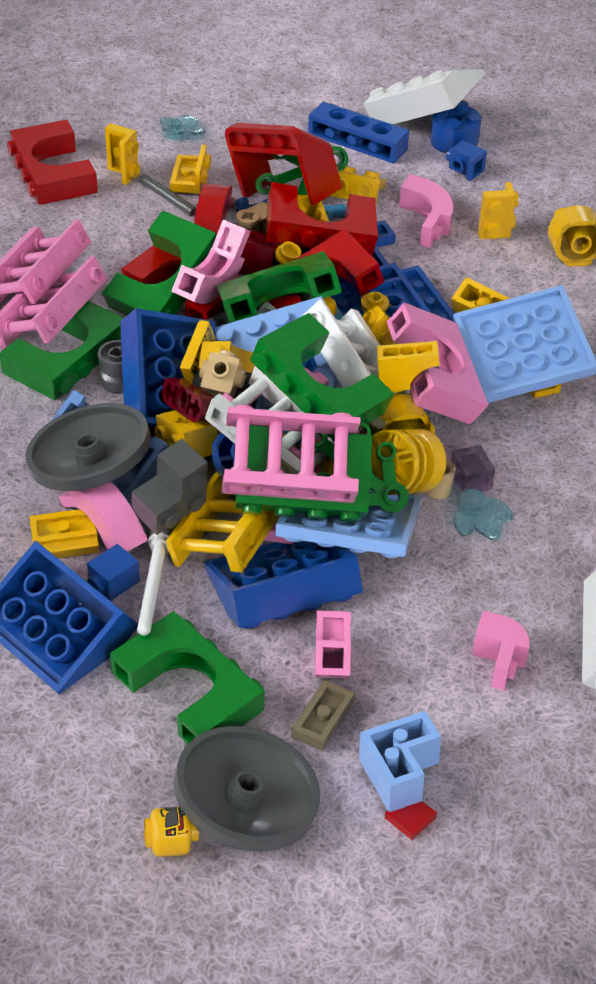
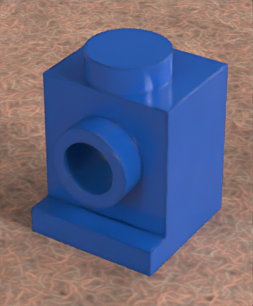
(467, 159)

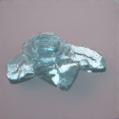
(176, 127)
(484, 516)

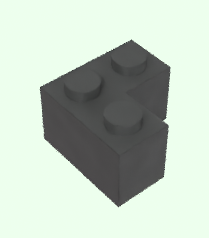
(174, 491)

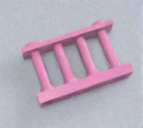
(39, 261)
(54, 307)
(275, 482)

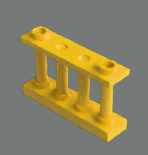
(244, 535)

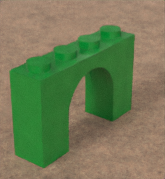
(176, 237)
(308, 274)
(281, 359)
(58, 372)
(358, 467)
(176, 645)

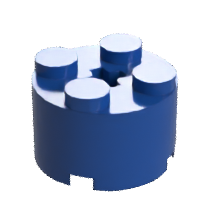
(454, 126)

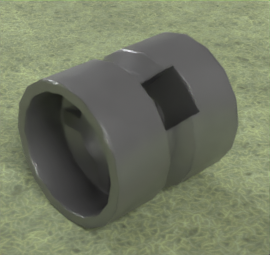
(111, 366)

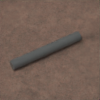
(168, 195)

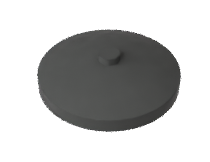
(88, 447)
(246, 788)

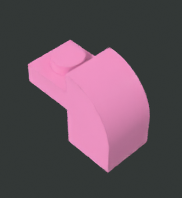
(504, 642)
(333, 644)

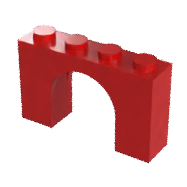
(47, 181)
(290, 224)
(350, 262)
(158, 266)

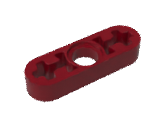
(186, 399)

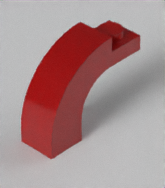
(213, 206)

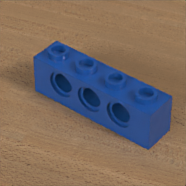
(358, 132)

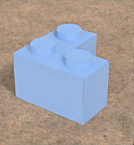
(396, 755)

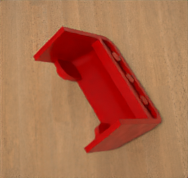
(254, 143)

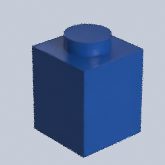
(113, 572)

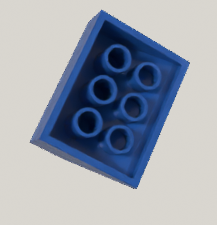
(151, 352)
(285, 581)
(58, 620)

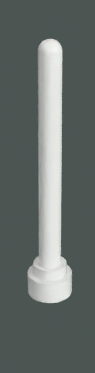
(158, 545)

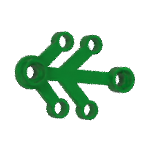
(296, 172)
(380, 487)

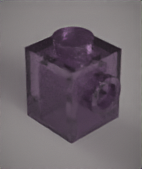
(473, 469)

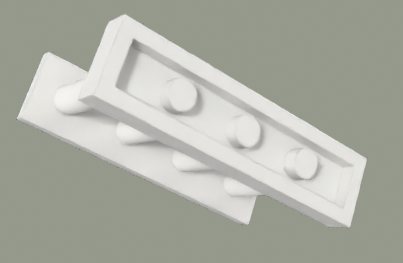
(350, 345)
(262, 385)

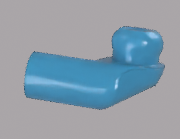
(335, 211)

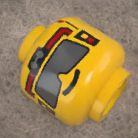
(169, 832)

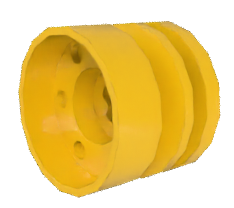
(418, 458)

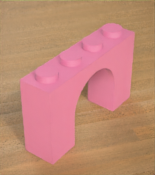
(454, 386)

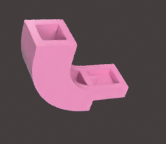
(432, 202)
(220, 265)
(109, 514)

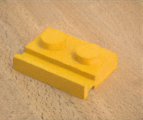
(65, 533)

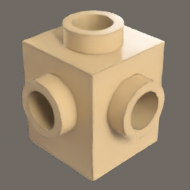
(222, 373)

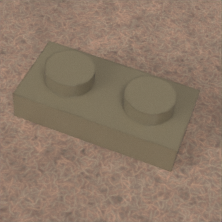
(323, 715)

